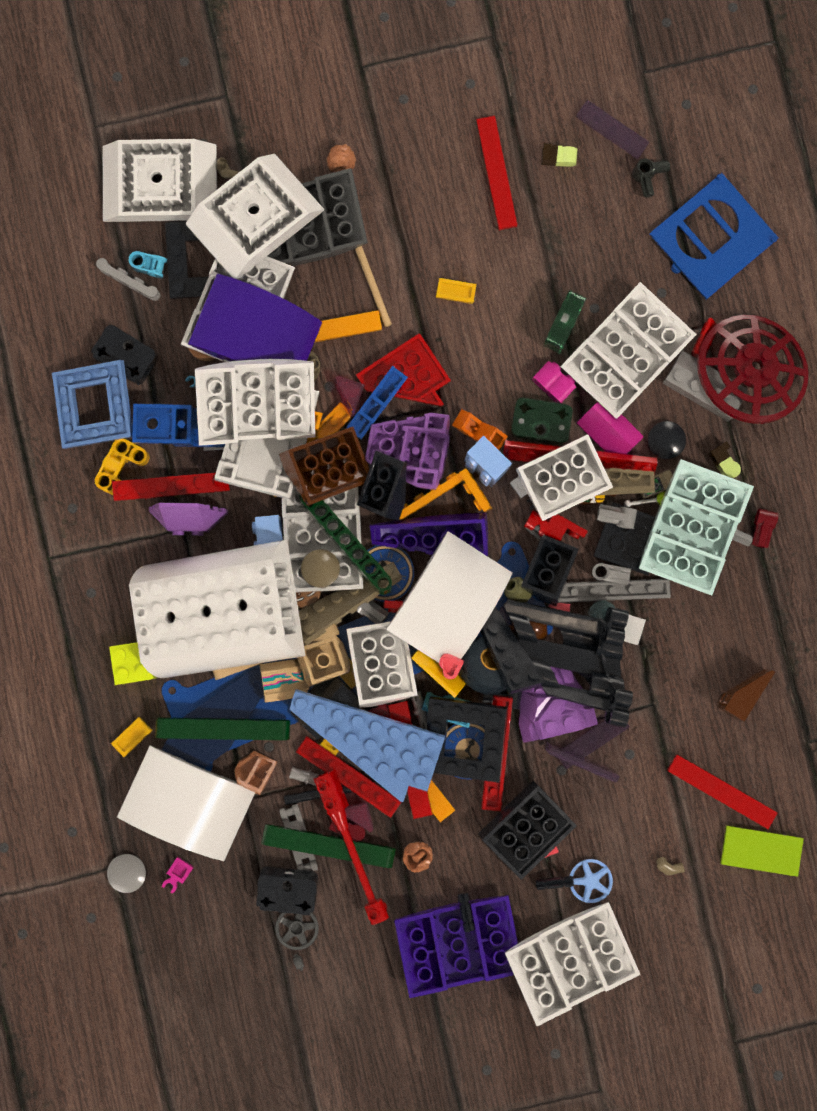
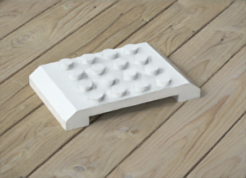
(257, 464)

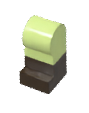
(558, 156)
(724, 461)

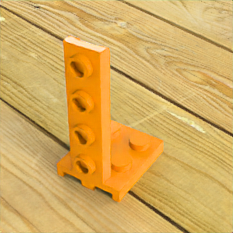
(452, 480)

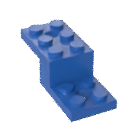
(175, 425)

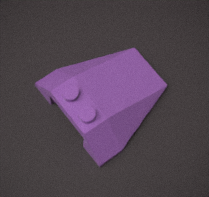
(187, 517)

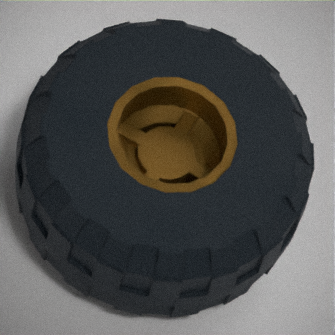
(480, 670)

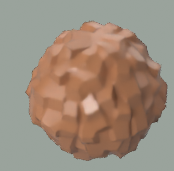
(341, 158)
(417, 856)

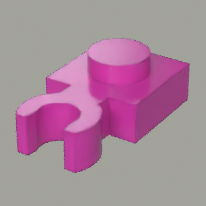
(179, 872)

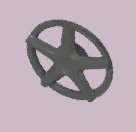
(296, 929)

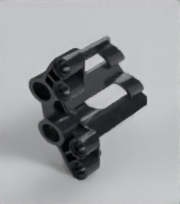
(588, 647)

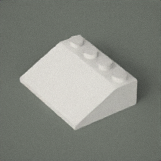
(564, 477)
(380, 665)

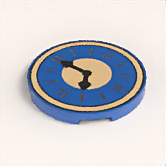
(387, 555)
(465, 741)

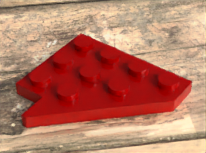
(418, 364)

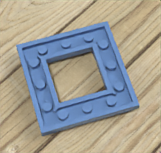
(106, 373)

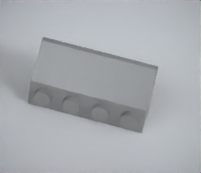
(685, 380)

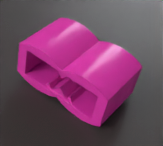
(554, 382)

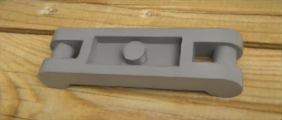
(121, 276)
(298, 825)

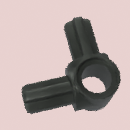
(651, 169)

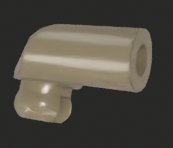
(667, 868)

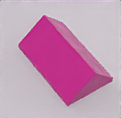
(608, 432)

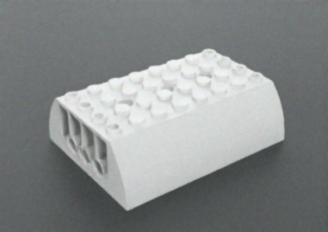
(229, 635)

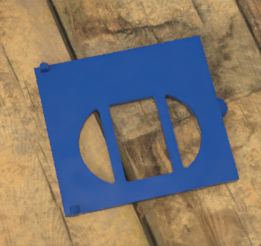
(743, 247)

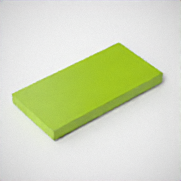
(761, 851)

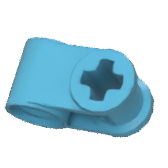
(151, 264)

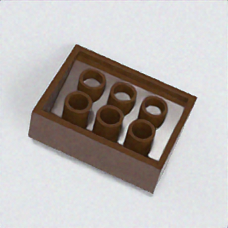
(326, 466)

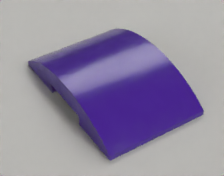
(252, 324)
(443, 955)

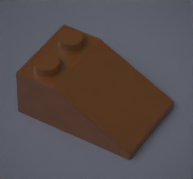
(742, 698)

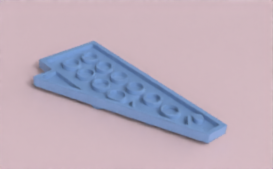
(382, 747)

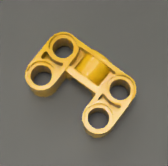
(115, 461)

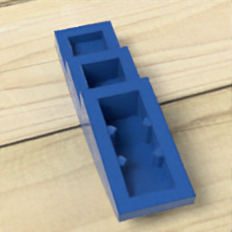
(377, 401)

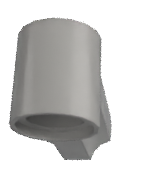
(622, 516)
(614, 573)
(373, 612)

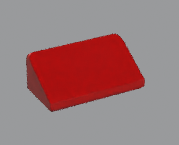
(709, 324)

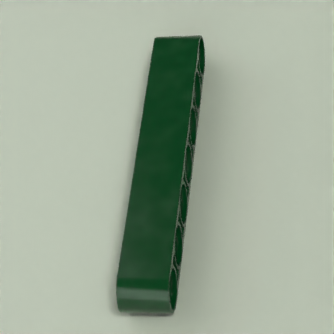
(349, 549)
(222, 728)
(326, 845)

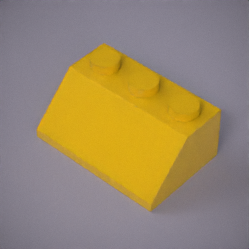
(433, 668)

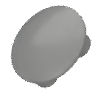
(126, 873)

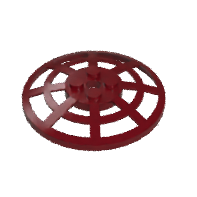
(747, 374)

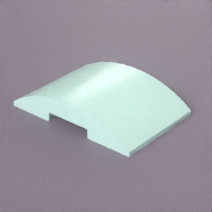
(695, 526)

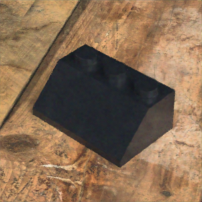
(549, 570)
(333, 690)

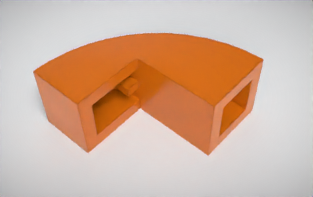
(476, 429)

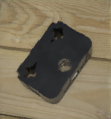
(140, 358)
(286, 896)

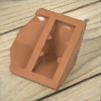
(254, 771)

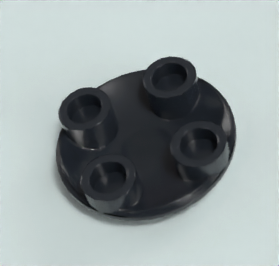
(666, 440)

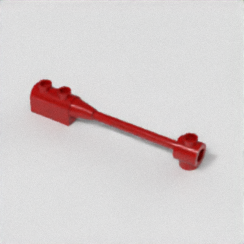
(335, 804)

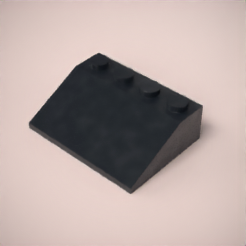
(527, 830)

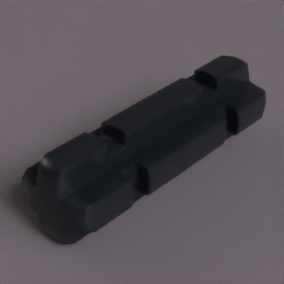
(556, 882)
(466, 913)

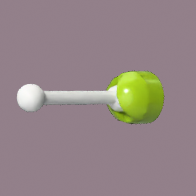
(658, 499)

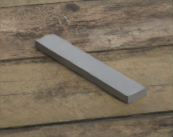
(614, 591)

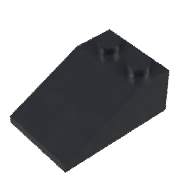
(384, 486)

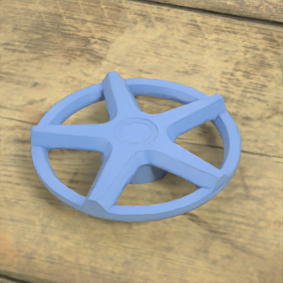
(591, 881)

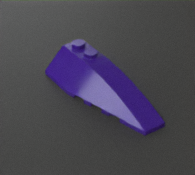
(427, 532)

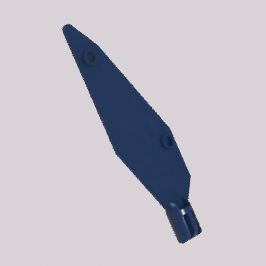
(233, 702)

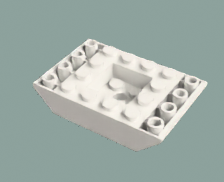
(128, 187)
(243, 238)

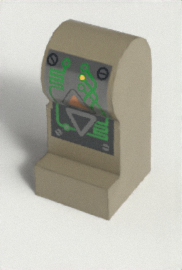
(661, 483)

